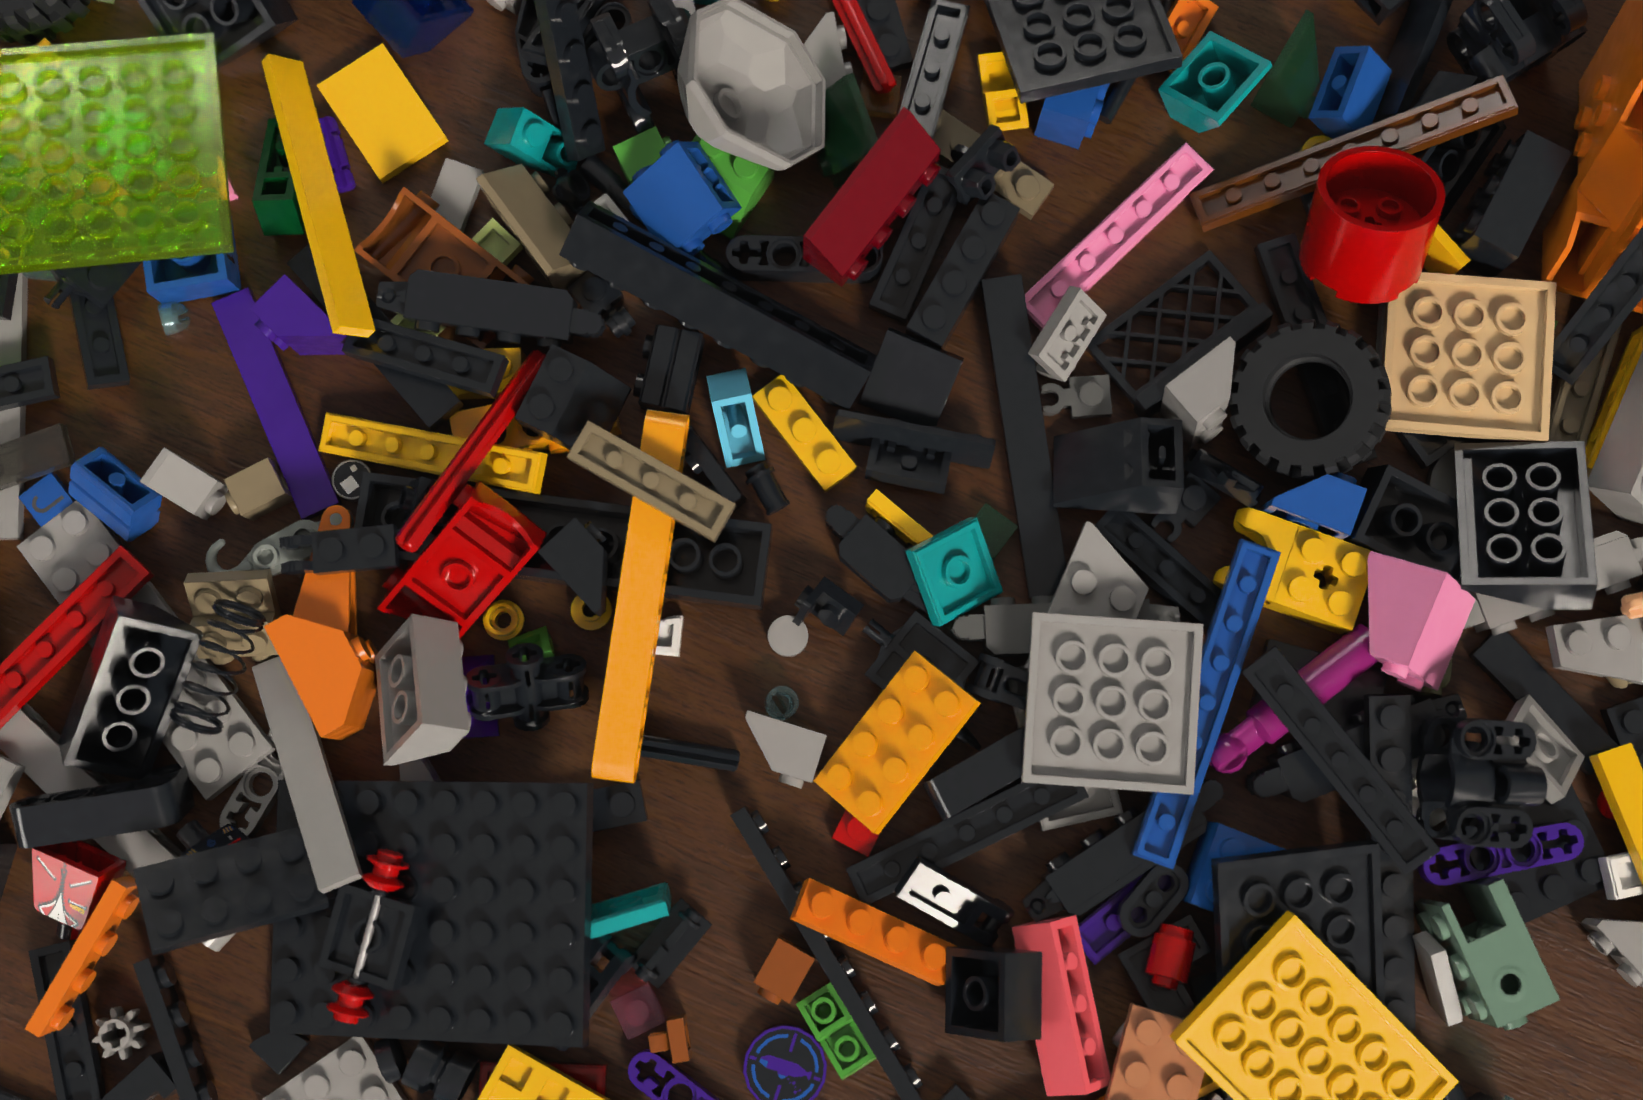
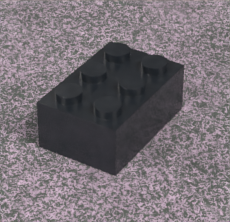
(1509, 202)

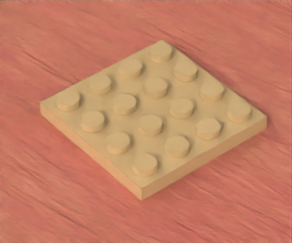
(1471, 357)

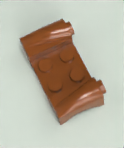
(422, 239)

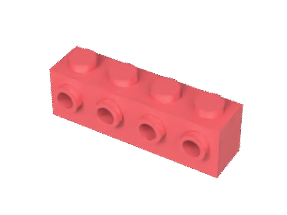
(1071, 1036)

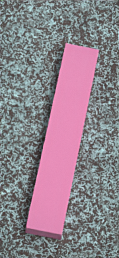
(1118, 232)

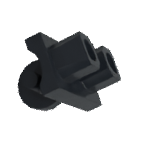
(977, 165)

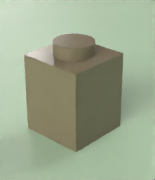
(257, 490)

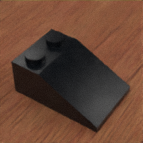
(1407, 521)

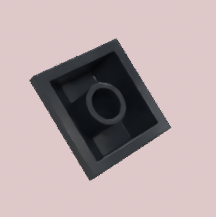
(568, 395)

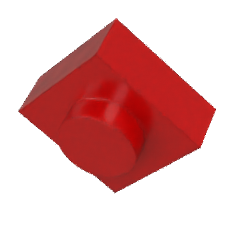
(855, 834)

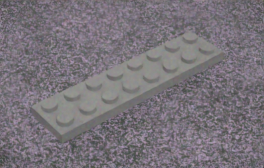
(63, 557)

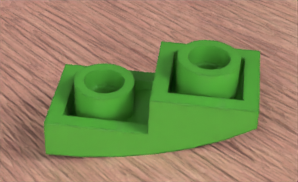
(836, 1031)

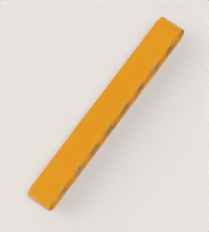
(638, 613)

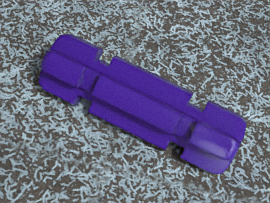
(337, 154)

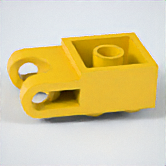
(1302, 556)

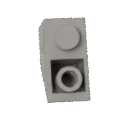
(825, 49)
(1622, 942)

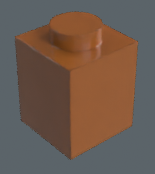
(783, 971)

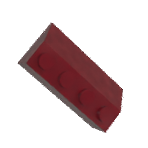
(872, 200)

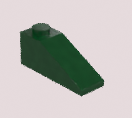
(274, 188)

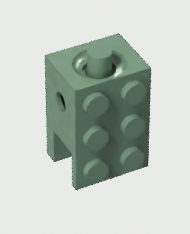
(1492, 958)

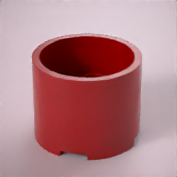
(1371, 223)

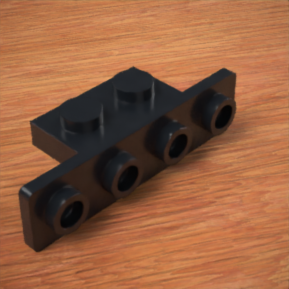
(911, 452)

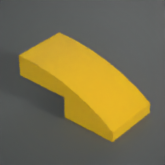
(999, 94)

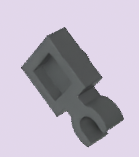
(1084, 397)

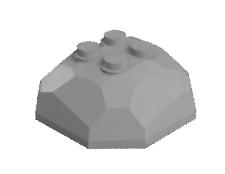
(751, 86)

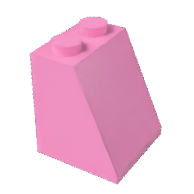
(1414, 619)

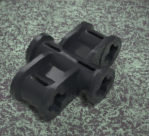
(527, 687)

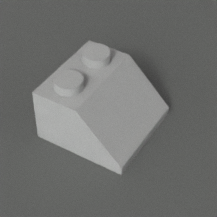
(1201, 394)

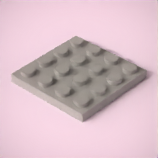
(1112, 703)

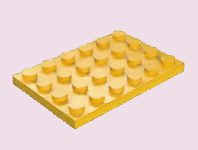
(1305, 1029)

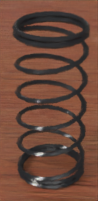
(185, 708)

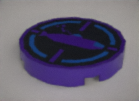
(785, 1064)

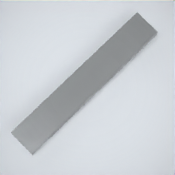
(307, 779)

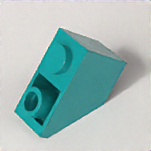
(528, 140)

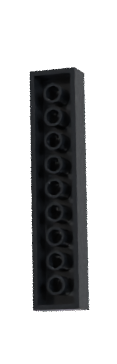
(698, 571)

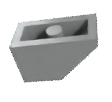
(185, 484)
(787, 748)

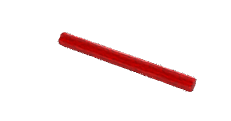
(469, 456)

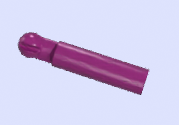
(1325, 676)

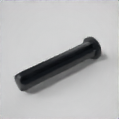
(690, 753)

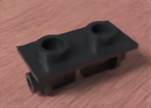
(669, 943)

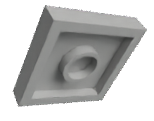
(1553, 750)

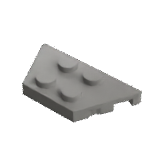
(1097, 581)

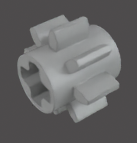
(108, 1035)

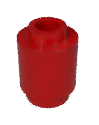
(1171, 956)

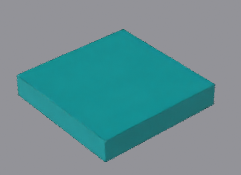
(954, 571)
(630, 909)

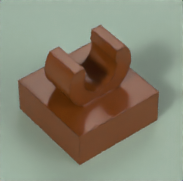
(674, 1038)

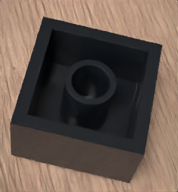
(993, 993)

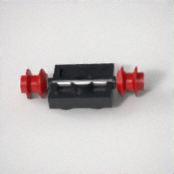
(369, 936)

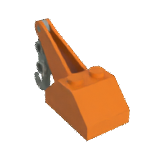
(320, 641)

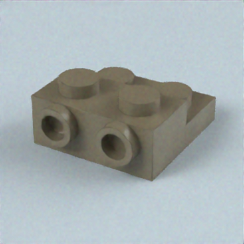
(246, 587)

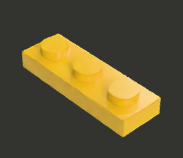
(804, 432)

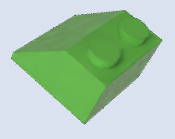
(745, 180)

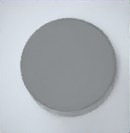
(787, 637)

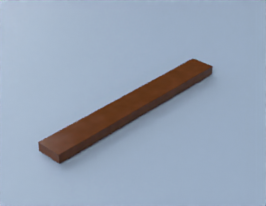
(1407, 131)

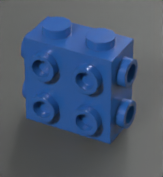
(682, 197)

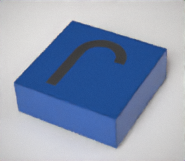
(46, 498)

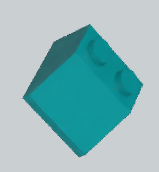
(1211, 82)

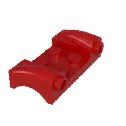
(465, 561)

